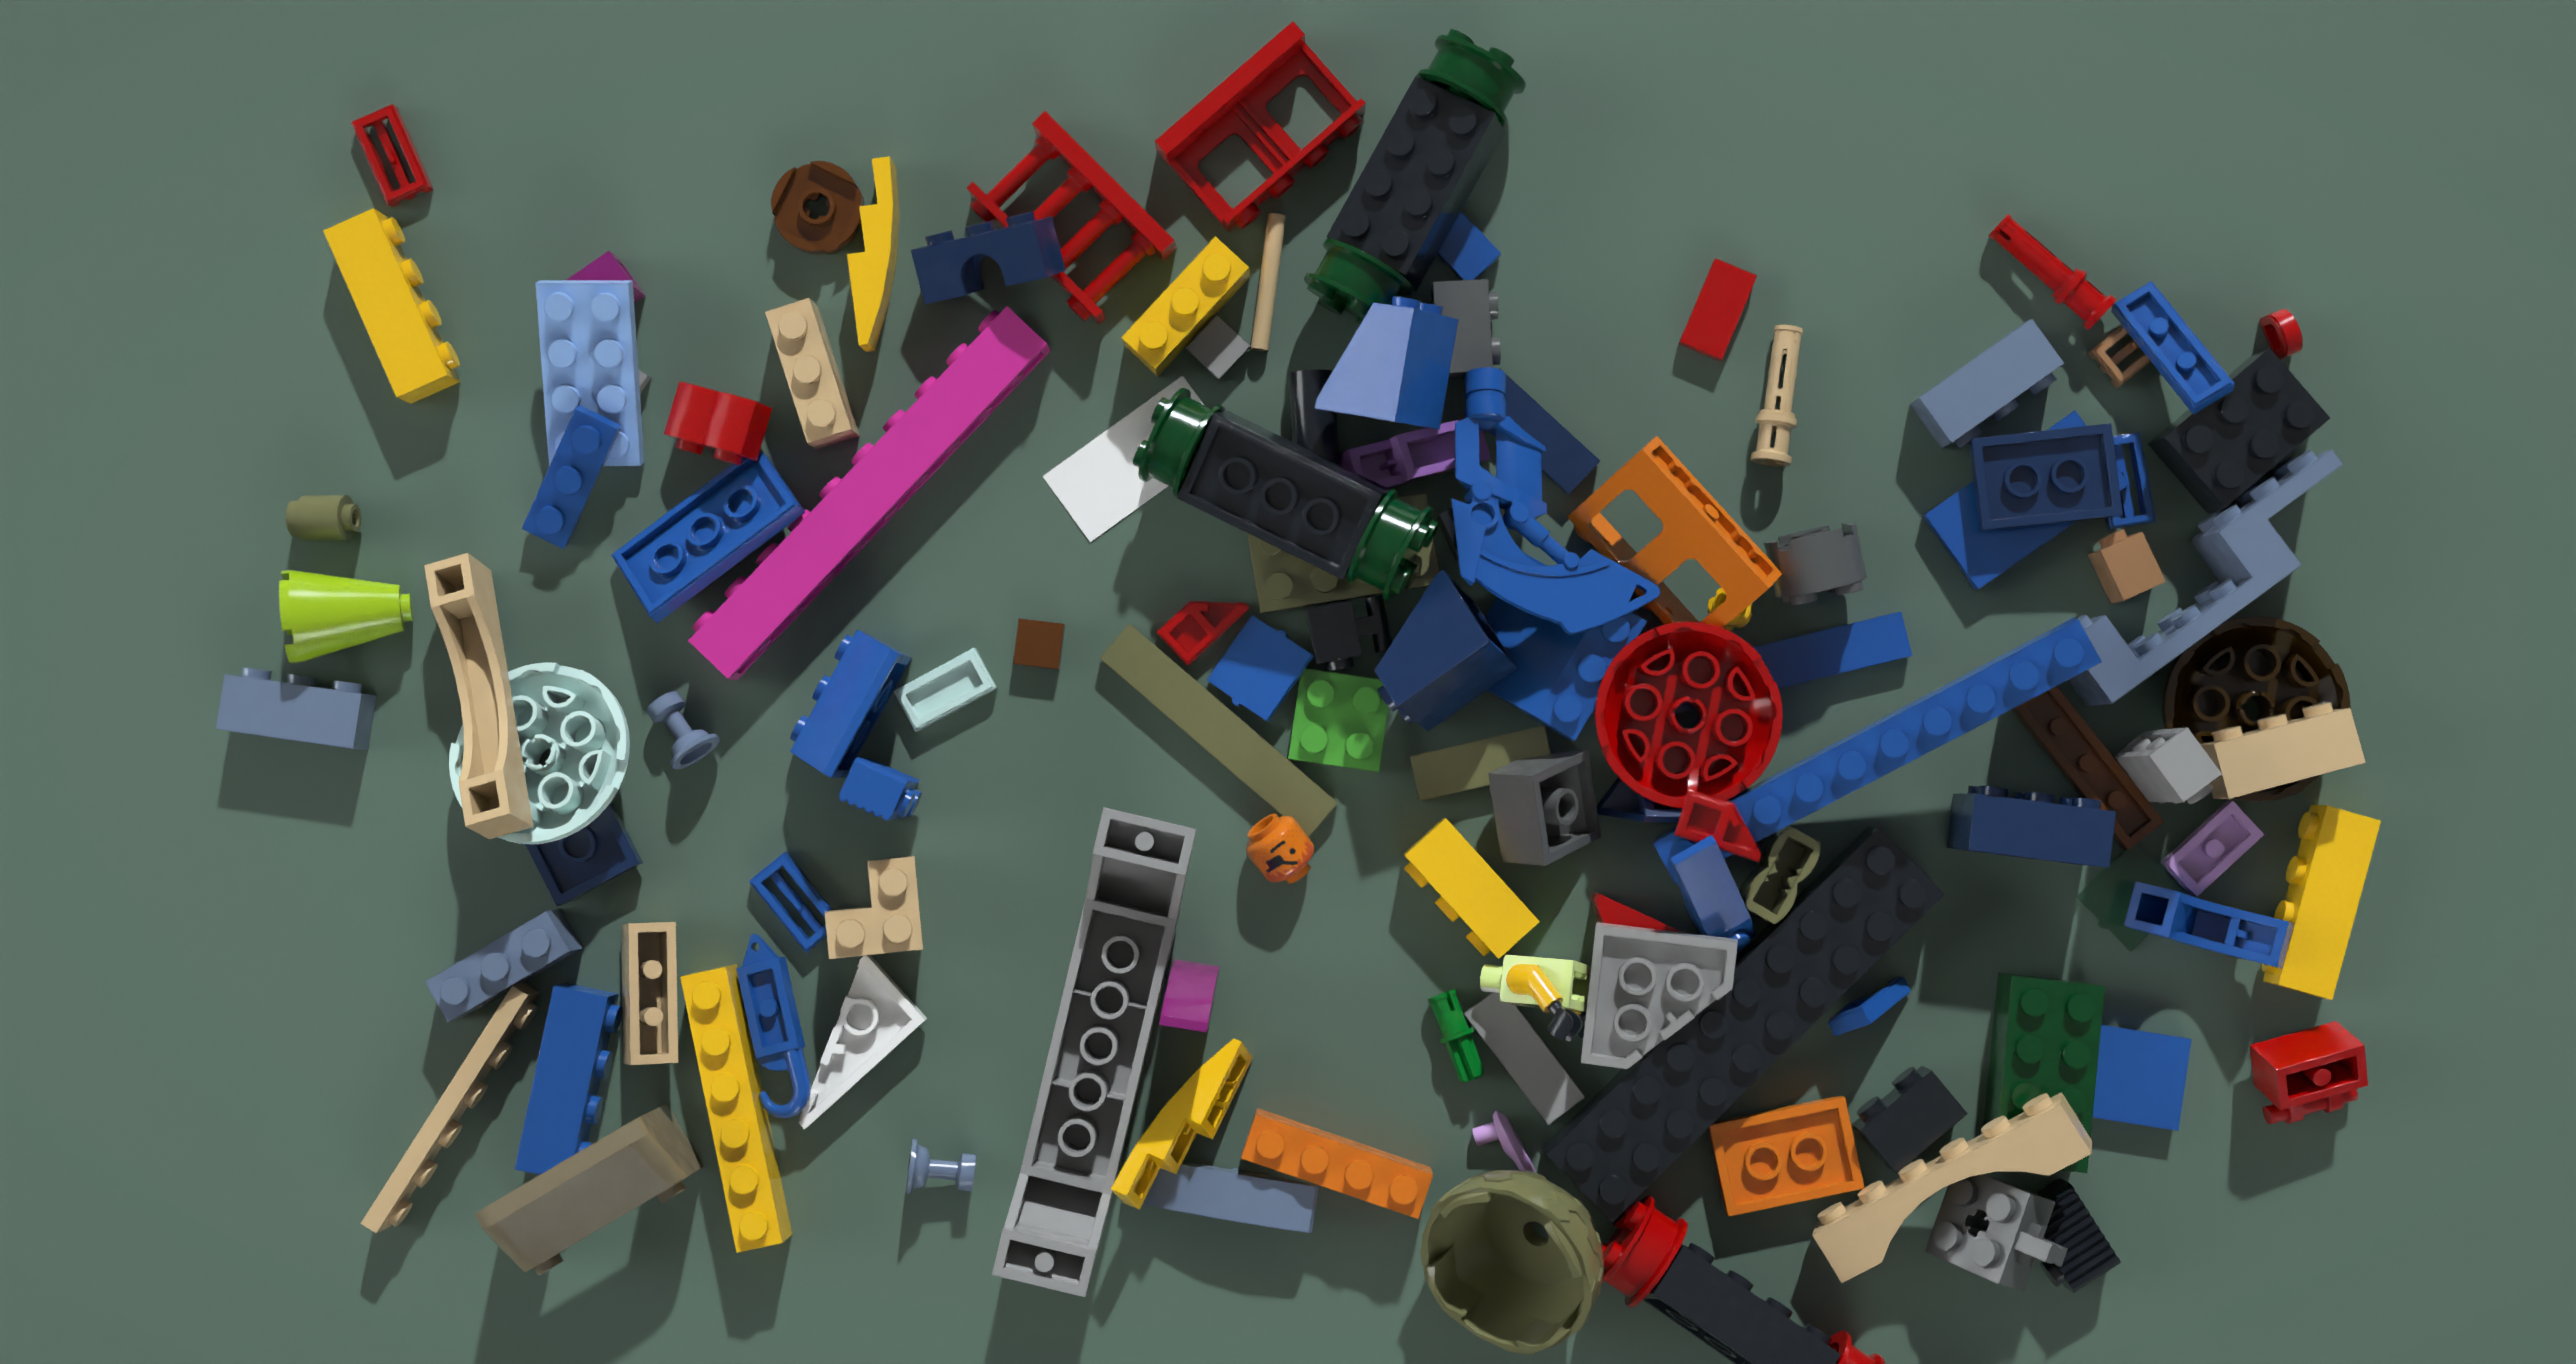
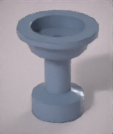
(689, 744)
(923, 1167)

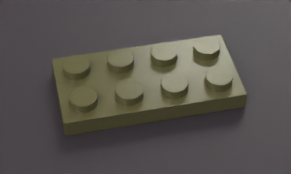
(1292, 583)

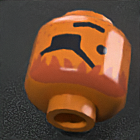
(1279, 848)

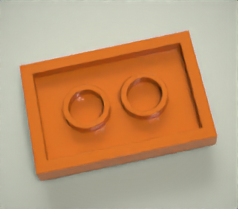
(1785, 1155)

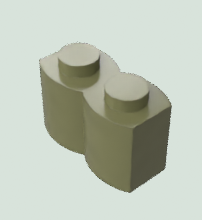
(1784, 861)

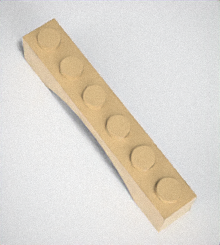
(492, 765)
(2033, 1142)

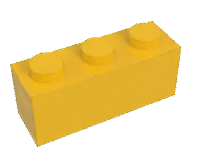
(1186, 306)
(1469, 889)

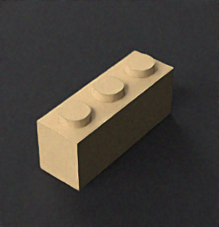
(812, 373)
(2283, 750)
(649, 993)

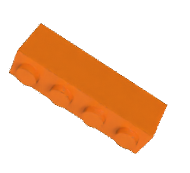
(1337, 1163)

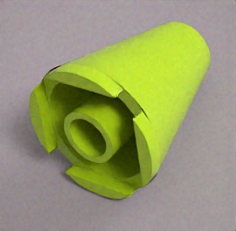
(337, 612)

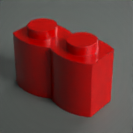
(717, 422)

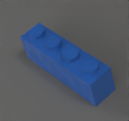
(568, 1076)

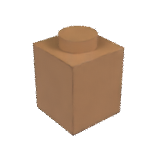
(2125, 565)

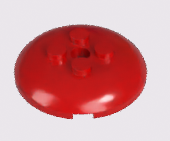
(1733, 702)

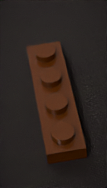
(2088, 764)

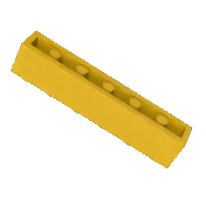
(734, 1108)

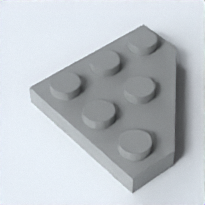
(1649, 988)

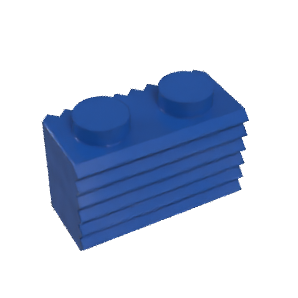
(880, 790)

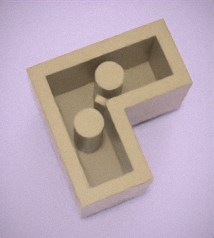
(890, 921)

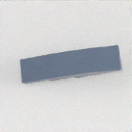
(1236, 1196)

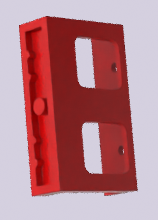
(1241, 110)

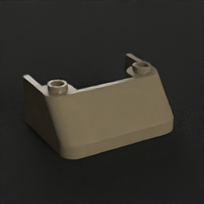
(591, 1190)

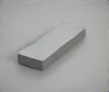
(1524, 1056)

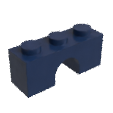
(1023, 250)

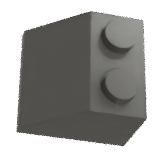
(1544, 807)

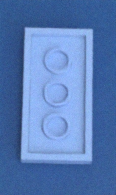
(591, 360)

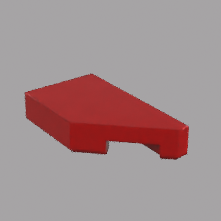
(1199, 626)
(1713, 816)

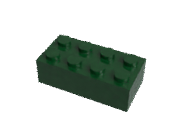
(2044, 1044)

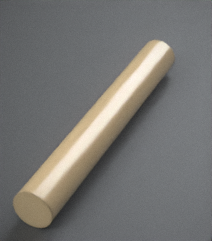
(1268, 282)

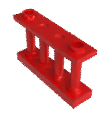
(1115, 207)

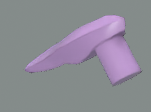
(1503, 1131)

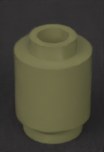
(323, 518)

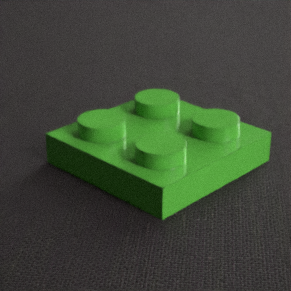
(1338, 721)

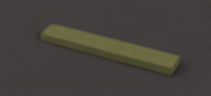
(1218, 729)

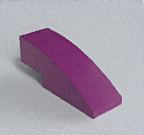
(1189, 995)

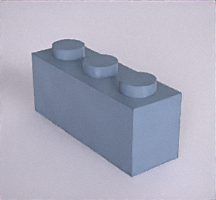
(1988, 385)
(296, 709)
(503, 964)

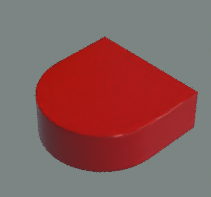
(2282, 333)

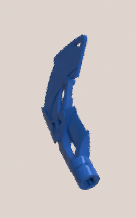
(1575, 591)

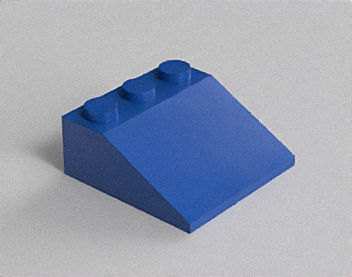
(1556, 670)

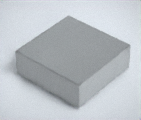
(1218, 348)

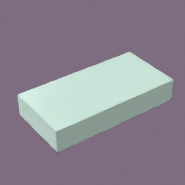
(945, 689)

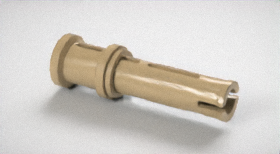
(1781, 421)

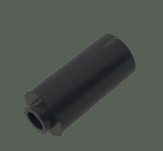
(1310, 426)

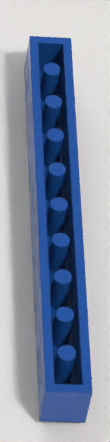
(1906, 734)

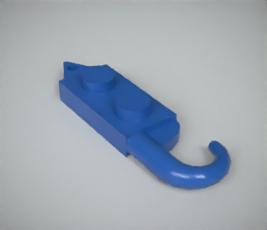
(774, 1023)

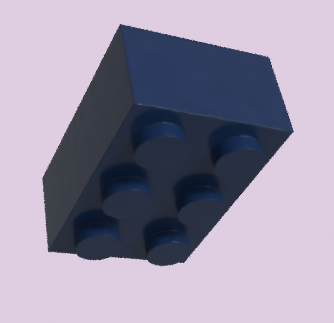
(2031, 826)

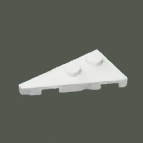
(869, 1027)

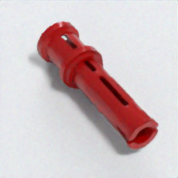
(2068, 285)

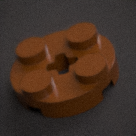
(810, 182)

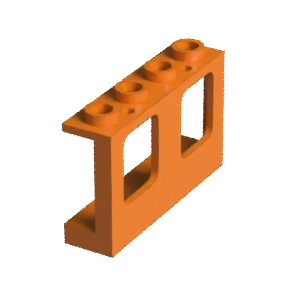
(1692, 529)

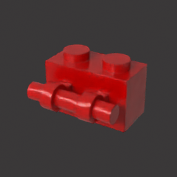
(2308, 1071)

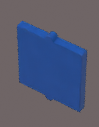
(1260, 668)

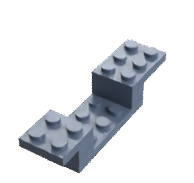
(2243, 556)

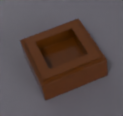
(1039, 644)

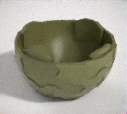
(1501, 1274)

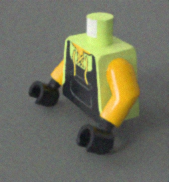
(1546, 984)

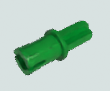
(1457, 1036)

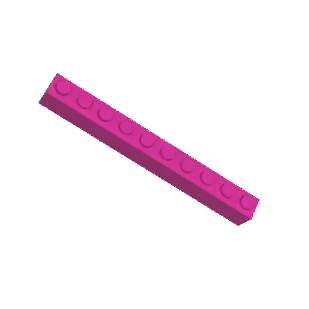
(869, 493)

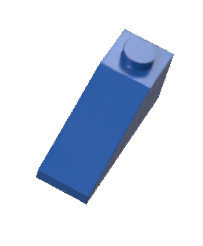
(1711, 893)

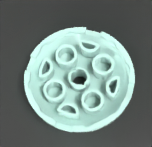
(587, 741)

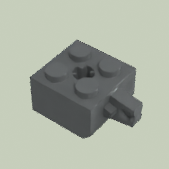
(1994, 1230)

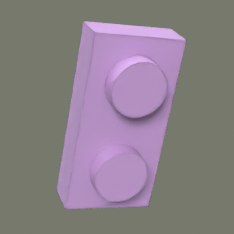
(2212, 848)

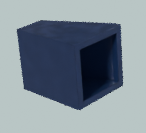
(1441, 656)

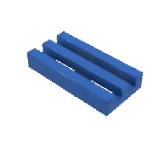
(2142, 484)
(779, 910)

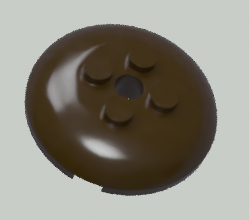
(2255, 659)

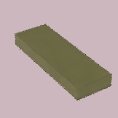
(1469, 763)

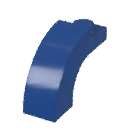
(2208, 925)

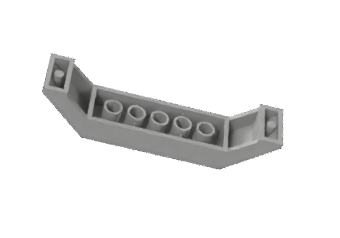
(1096, 1052)

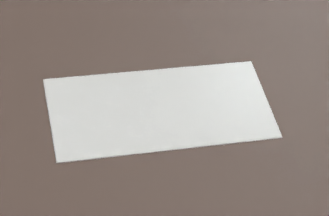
(1100, 480)

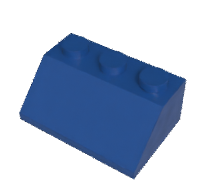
(848, 704)

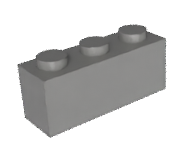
(2168, 766)

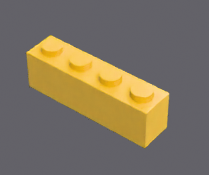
(393, 306)
(2323, 898)

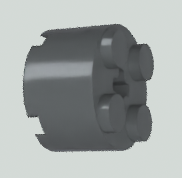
(1817, 562)

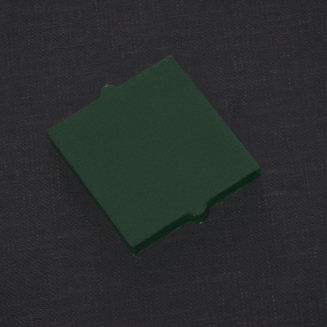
(2112, 889)

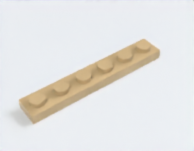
(442, 1124)

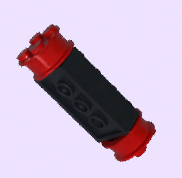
(1653, 1265)

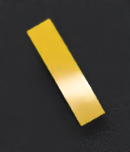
(875, 268)
(1192, 1110)

